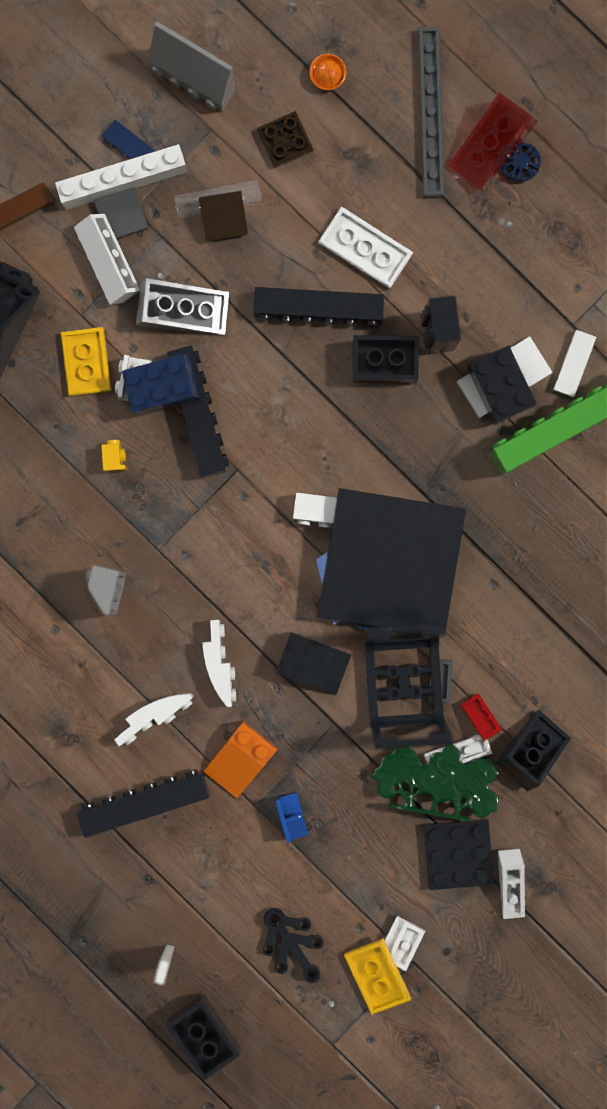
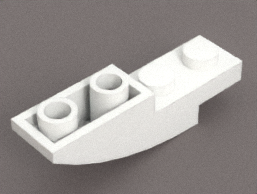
(219, 672)
(159, 710)

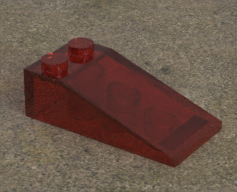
(492, 141)

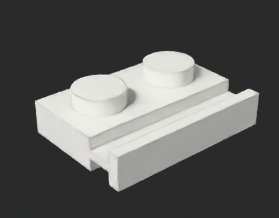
(403, 941)

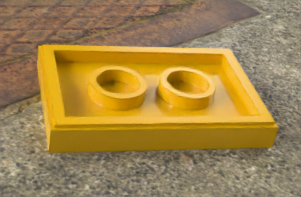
(86, 361)
(377, 976)

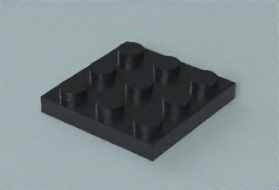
(458, 854)

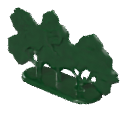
(442, 779)

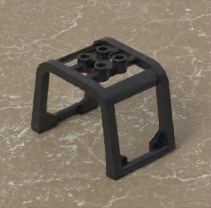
(432, 634)

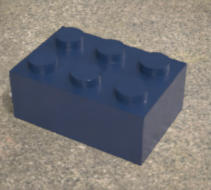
(160, 384)

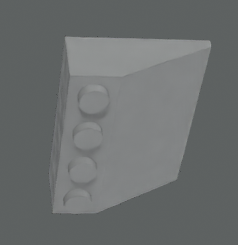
(191, 68)

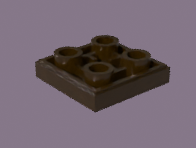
(285, 139)
(223, 215)

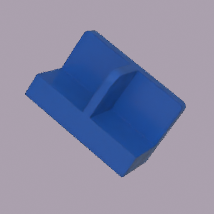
(291, 816)

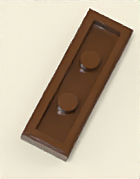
(24, 205)

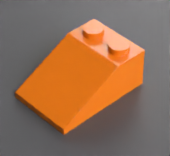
(240, 759)

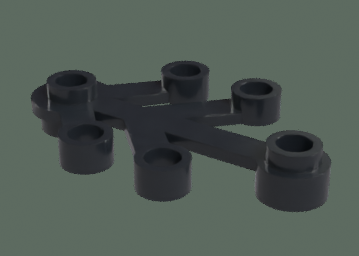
(291, 942)

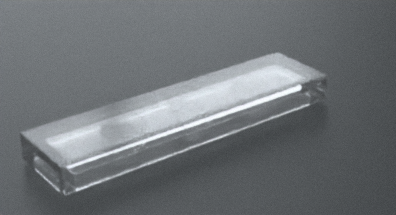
(189, 205)

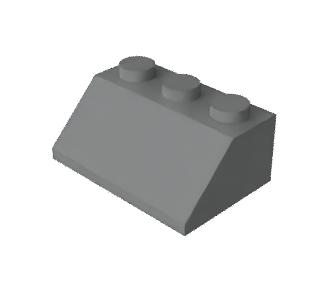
(106, 588)

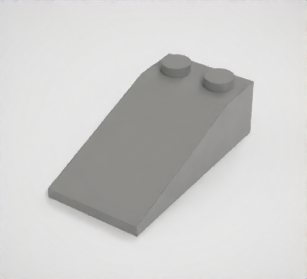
(181, 307)

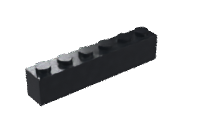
(318, 305)
(201, 423)
(143, 804)

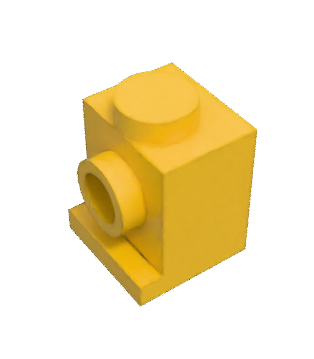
(113, 457)

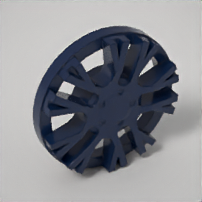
(521, 162)

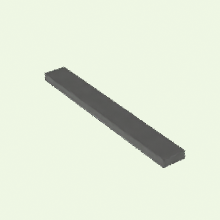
(431, 112)

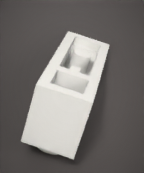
(512, 883)

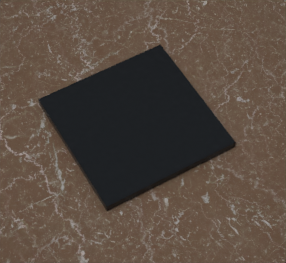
(390, 560)

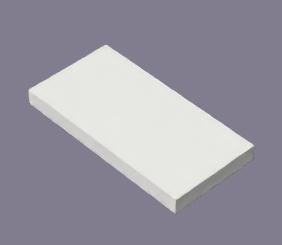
(365, 248)
(530, 362)

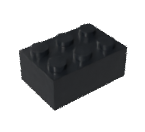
(441, 324)
(385, 359)
(501, 385)
(203, 1037)

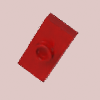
(481, 717)

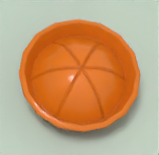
(327, 72)

